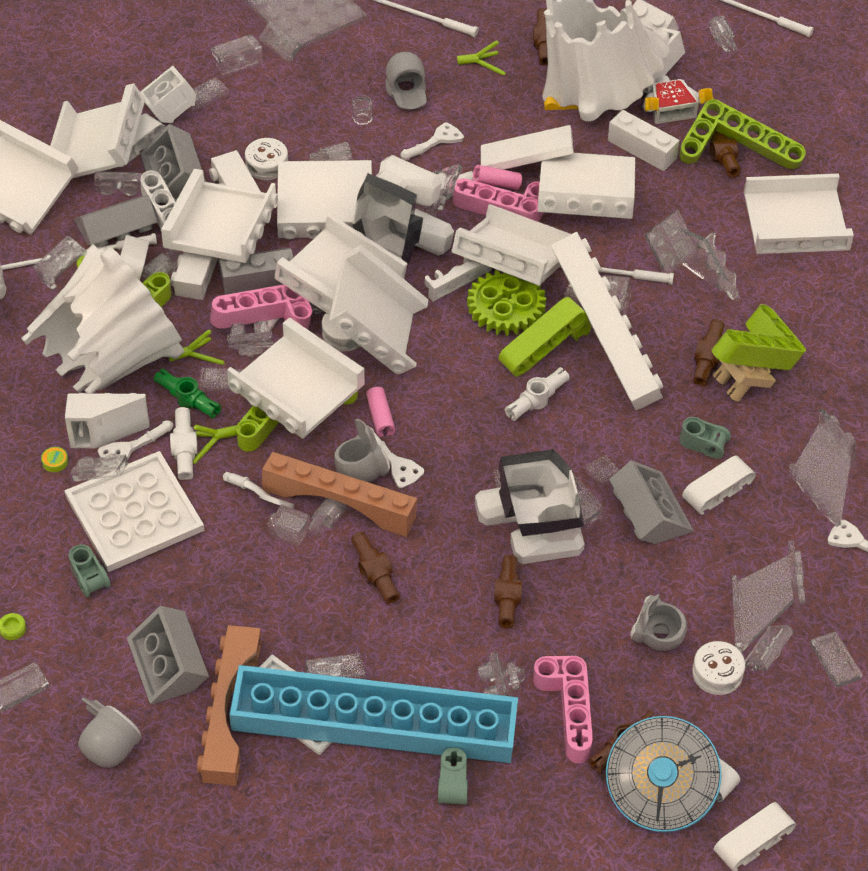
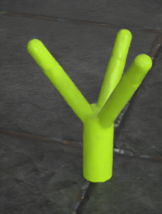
(476, 58)
(200, 341)
(216, 434)

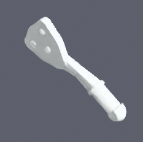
(441, 135)
(128, 447)
(398, 463)
(244, 483)
(847, 537)

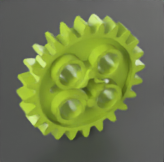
(505, 302)

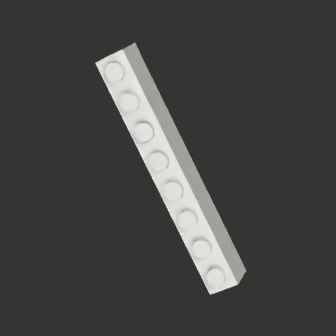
(607, 322)

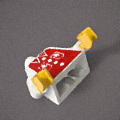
(674, 100)

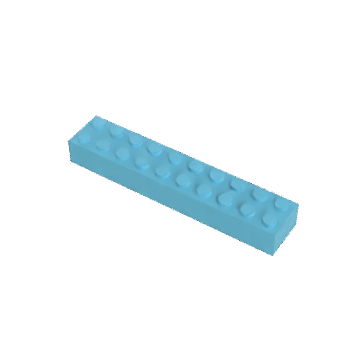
(373, 713)

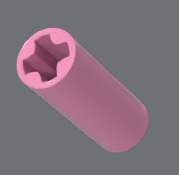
(497, 177)
(380, 411)

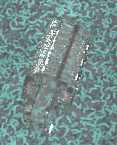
(722, 34)
(336, 152)
(162, 263)
(324, 516)

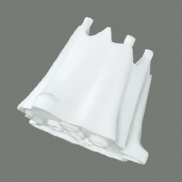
(599, 56)
(104, 323)

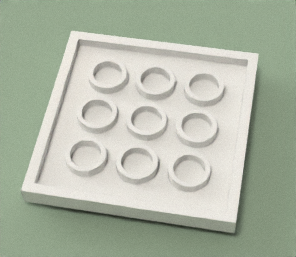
(134, 511)

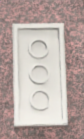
(528, 148)

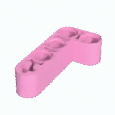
(477, 196)
(260, 305)
(573, 709)

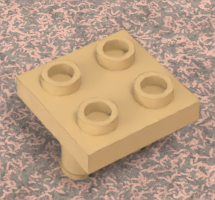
(745, 378)

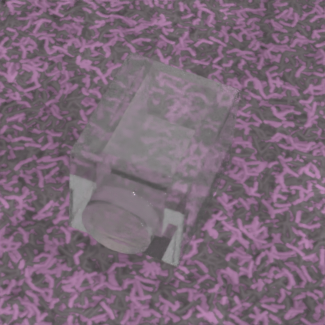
(289, 526)

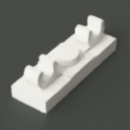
(456, 278)

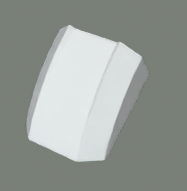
(169, 95)

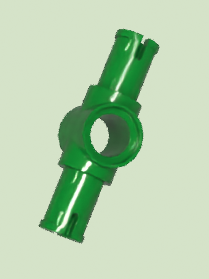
(187, 393)

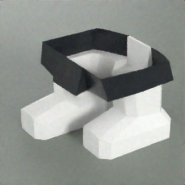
(389, 213)
(545, 510)

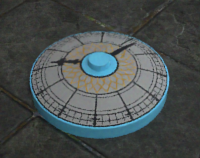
(663, 774)

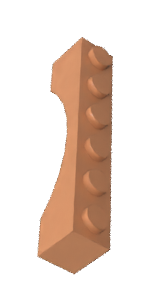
(386, 507)
(221, 753)

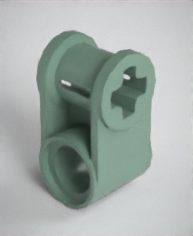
(702, 437)
(89, 574)
(453, 780)

